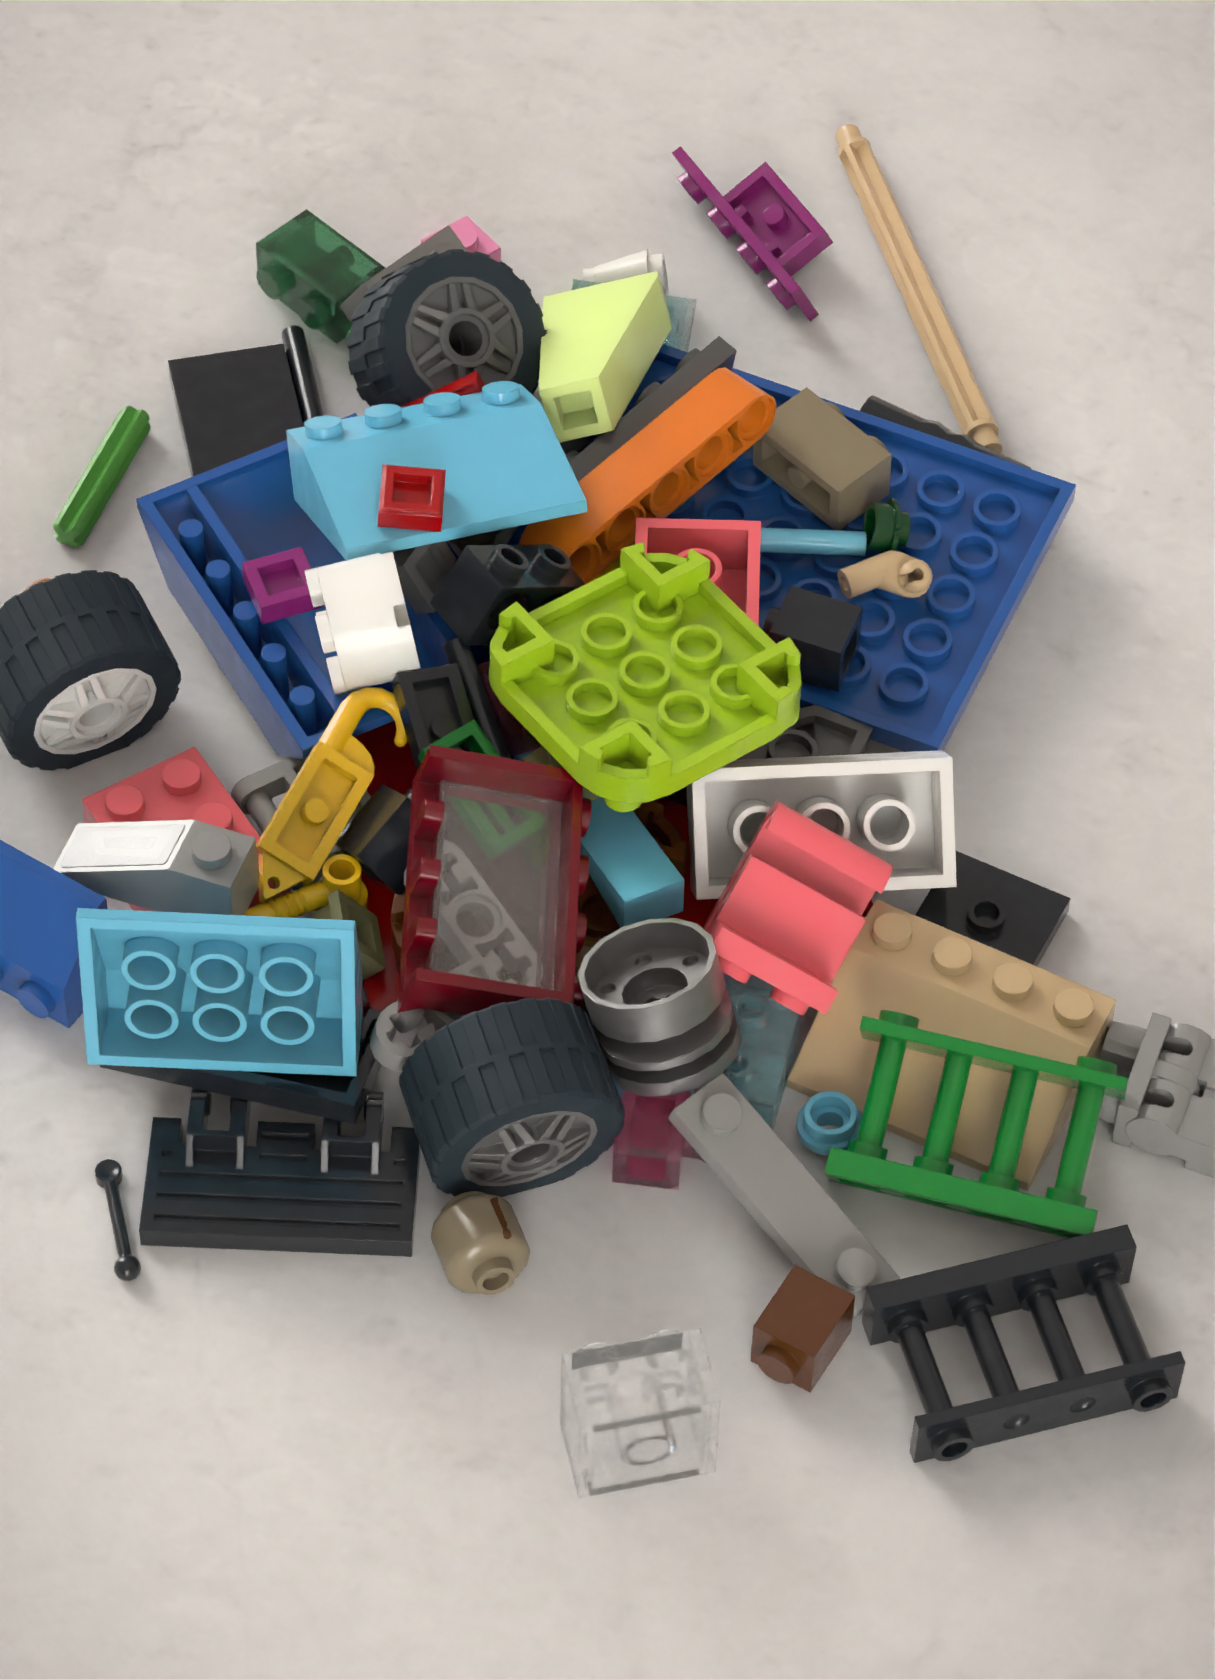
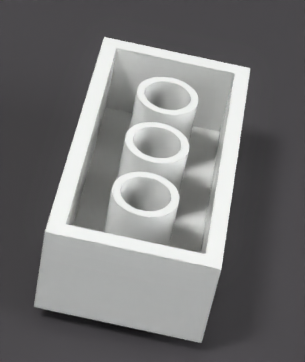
(880, 801)

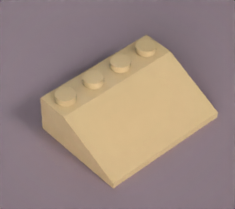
(962, 993)

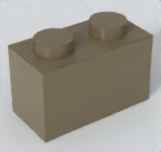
(823, 459)

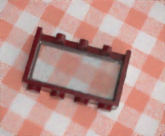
(492, 883)

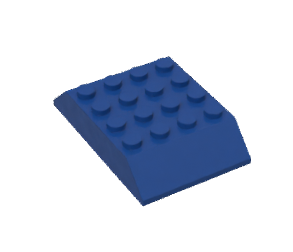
(277, 668)

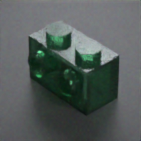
(313, 272)

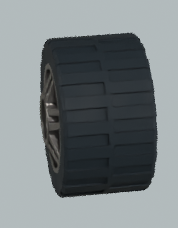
(511, 1098)

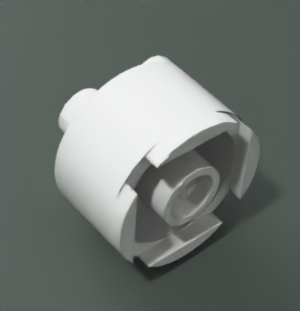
(362, 621)

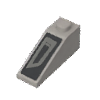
(165, 865)

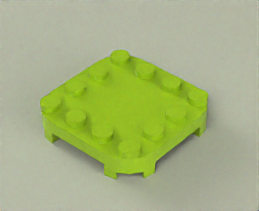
(644, 678)

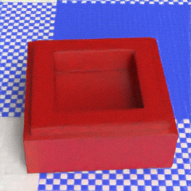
(411, 498)

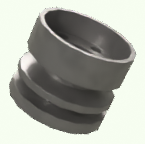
(660, 1006)

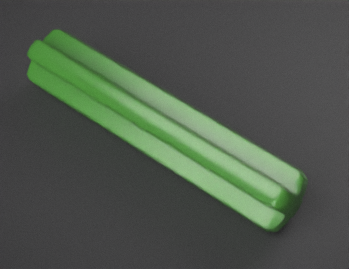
(101, 476)

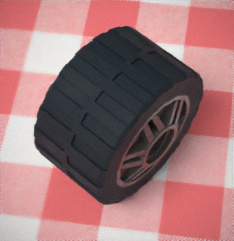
(442, 323)

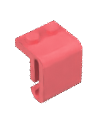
(795, 908)

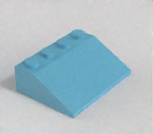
(492, 443)
(220, 991)

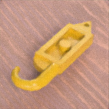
(322, 796)

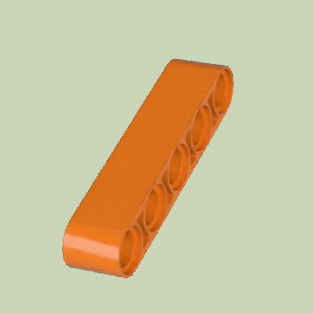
(659, 469)

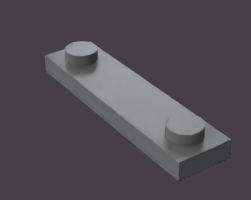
(778, 1190)

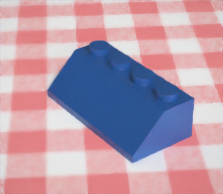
(41, 935)

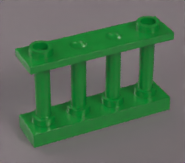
(931, 1176)

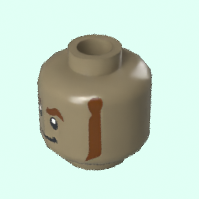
(478, 1241)

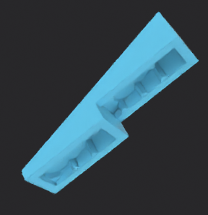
(629, 866)

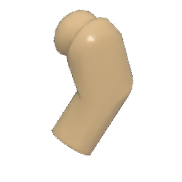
(889, 572)

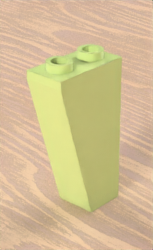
(599, 351)

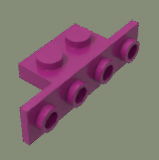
(770, 222)

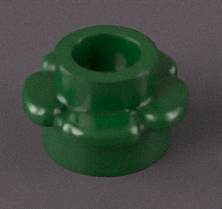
(886, 526)

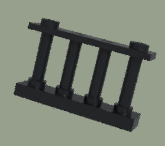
(1010, 1282)

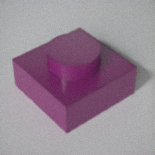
(278, 584)

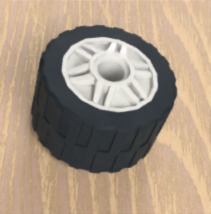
(80, 670)

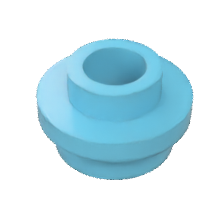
(828, 1109)

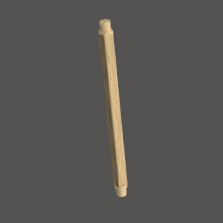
(917, 288)

